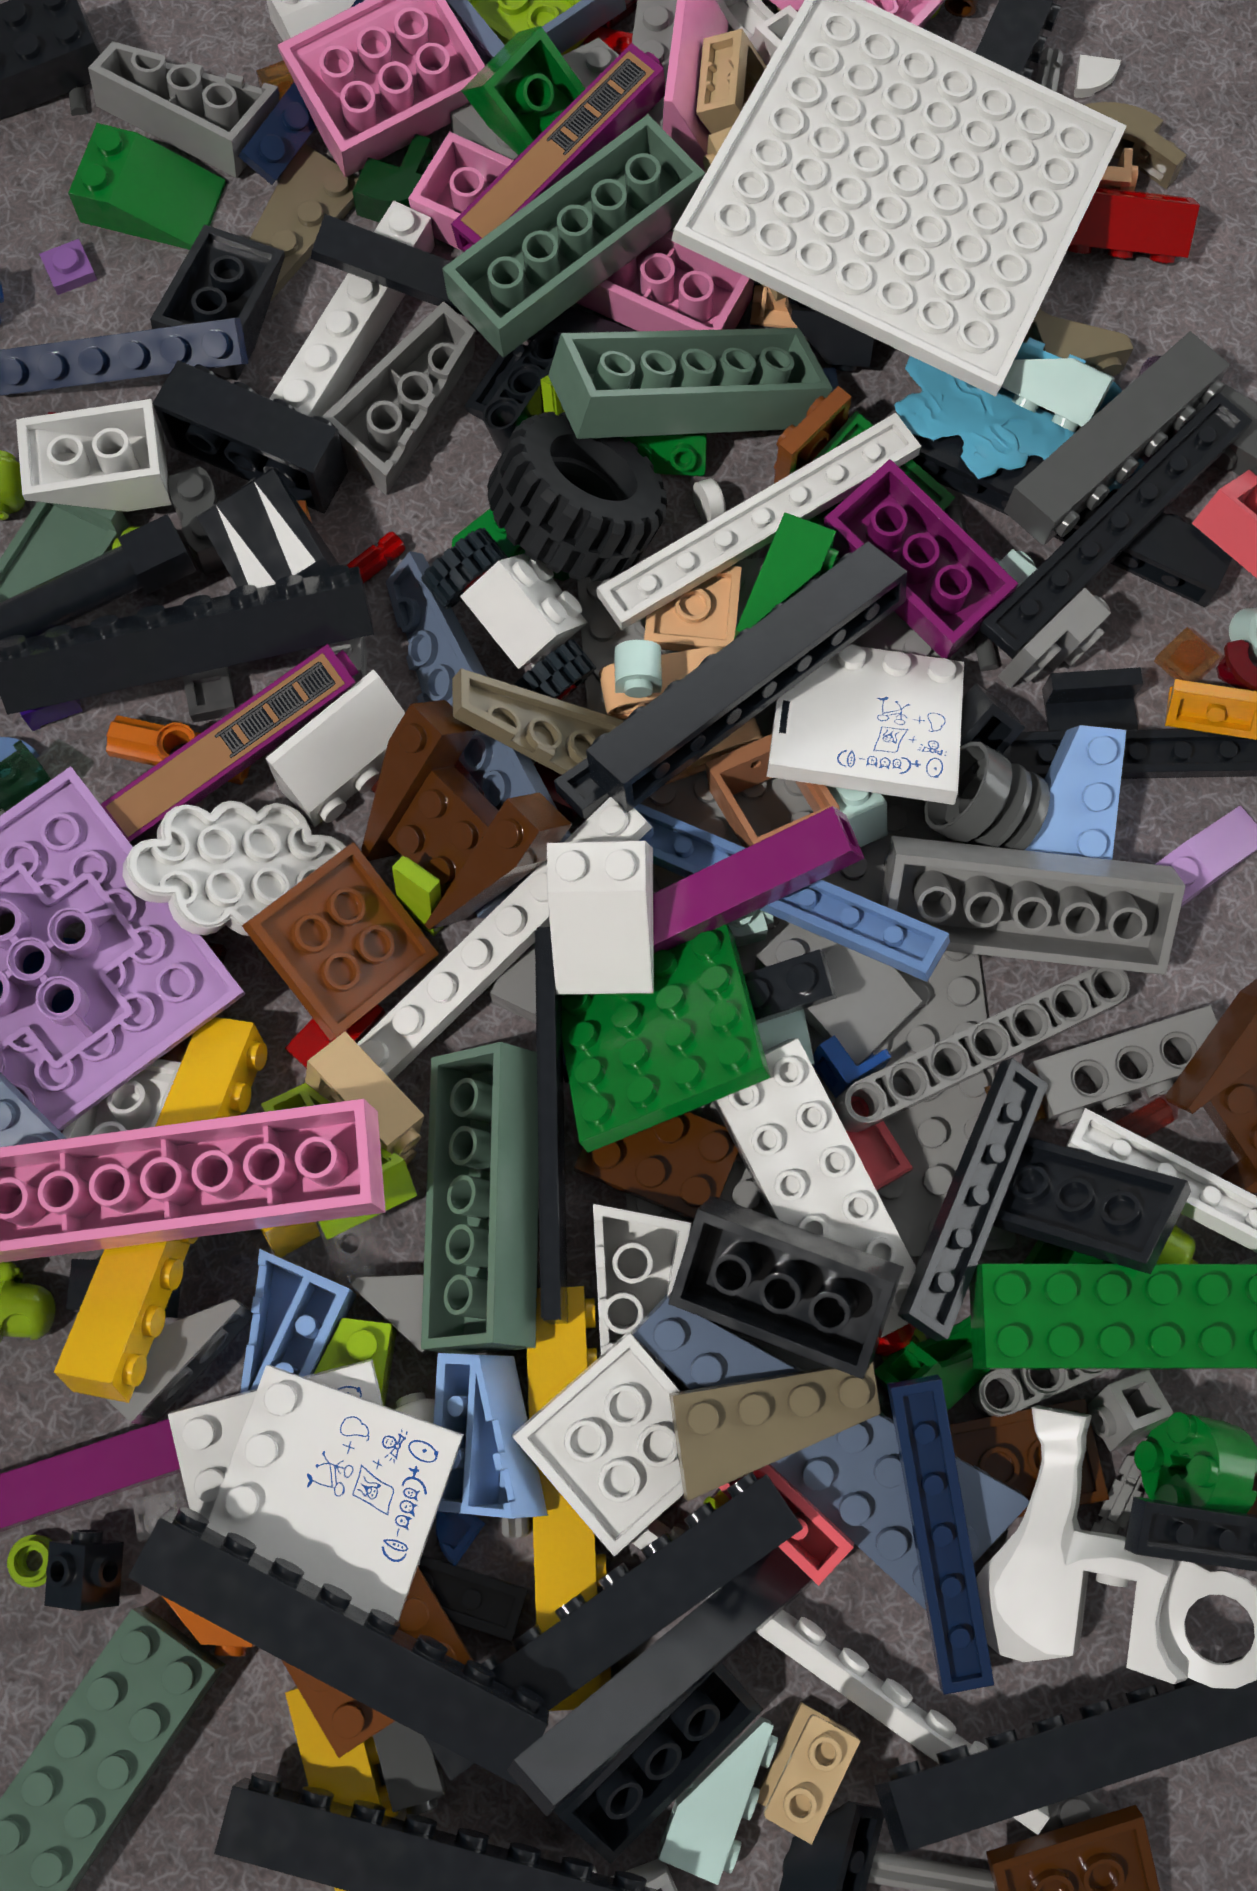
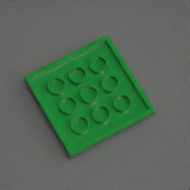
(665, 1051)

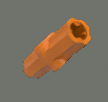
(150, 742)

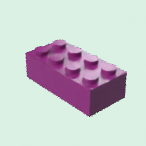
(948, 574)

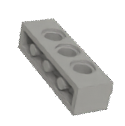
(1101, 1064)

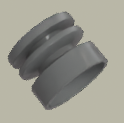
(994, 803)

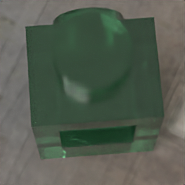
(20, 776)

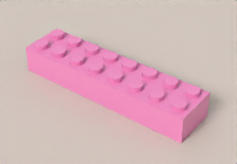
(655, 291)
(190, 1180)

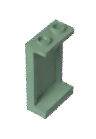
(55, 541)

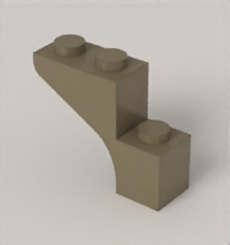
(1097, 346)

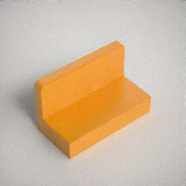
(1212, 709)

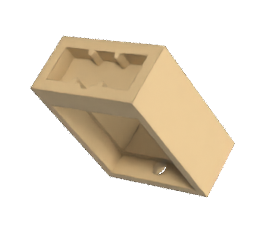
(726, 78)
(347, 1073)

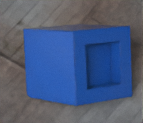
(839, 1069)

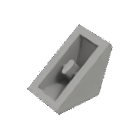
(398, 1301)

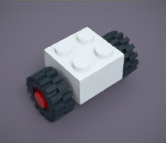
(518, 608)

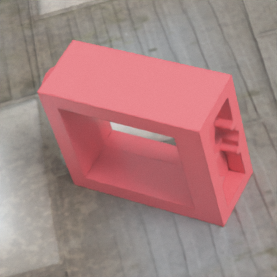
(1232, 520)

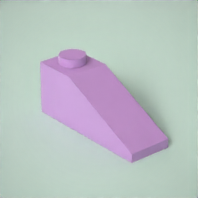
(1213, 852)

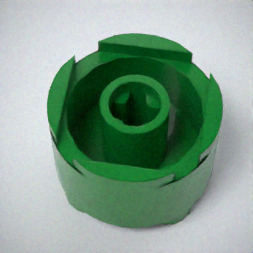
(1199, 1463)

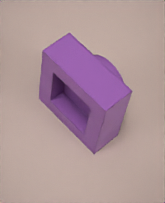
(68, 266)

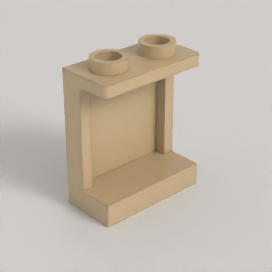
(806, 1772)

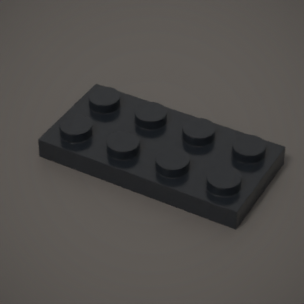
(1092, 1204)

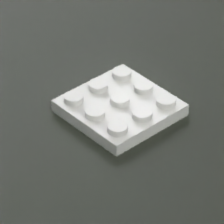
(610, 1443)

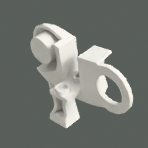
(1039, 1578)

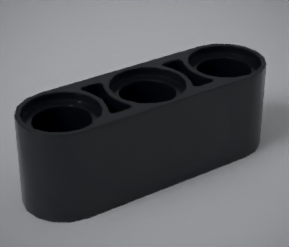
(521, 390)

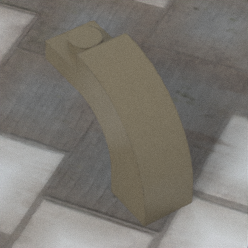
(1151, 152)

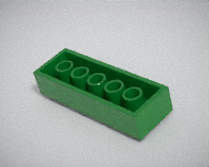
(1114, 1316)

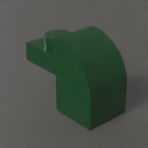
(384, 182)

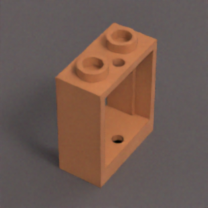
(737, 772)

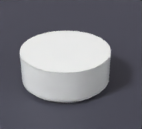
(708, 499)

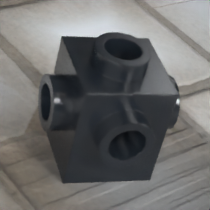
(84, 1572)

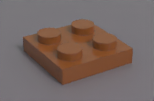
(803, 442)

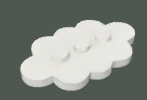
(225, 862)

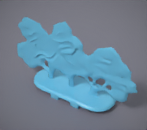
(992, 427)

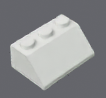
(338, 750)

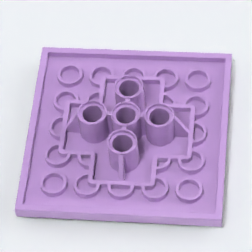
(133, 974)

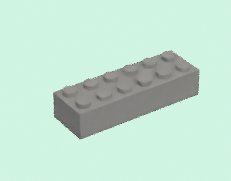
(1037, 903)

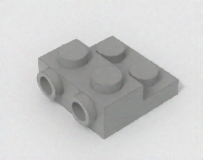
(1061, 639)

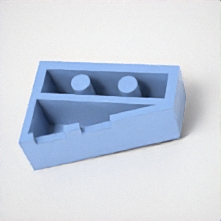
(1083, 794)
(291, 1319)
(491, 1471)

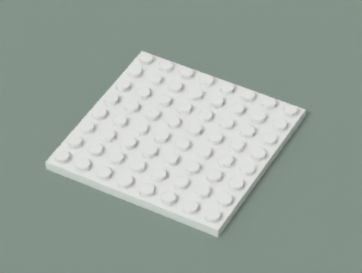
(902, 187)

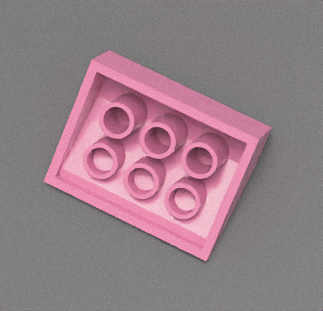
(692, 24)
(381, 75)

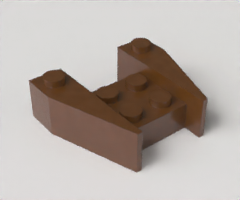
(446, 823)
(1225, 1084)

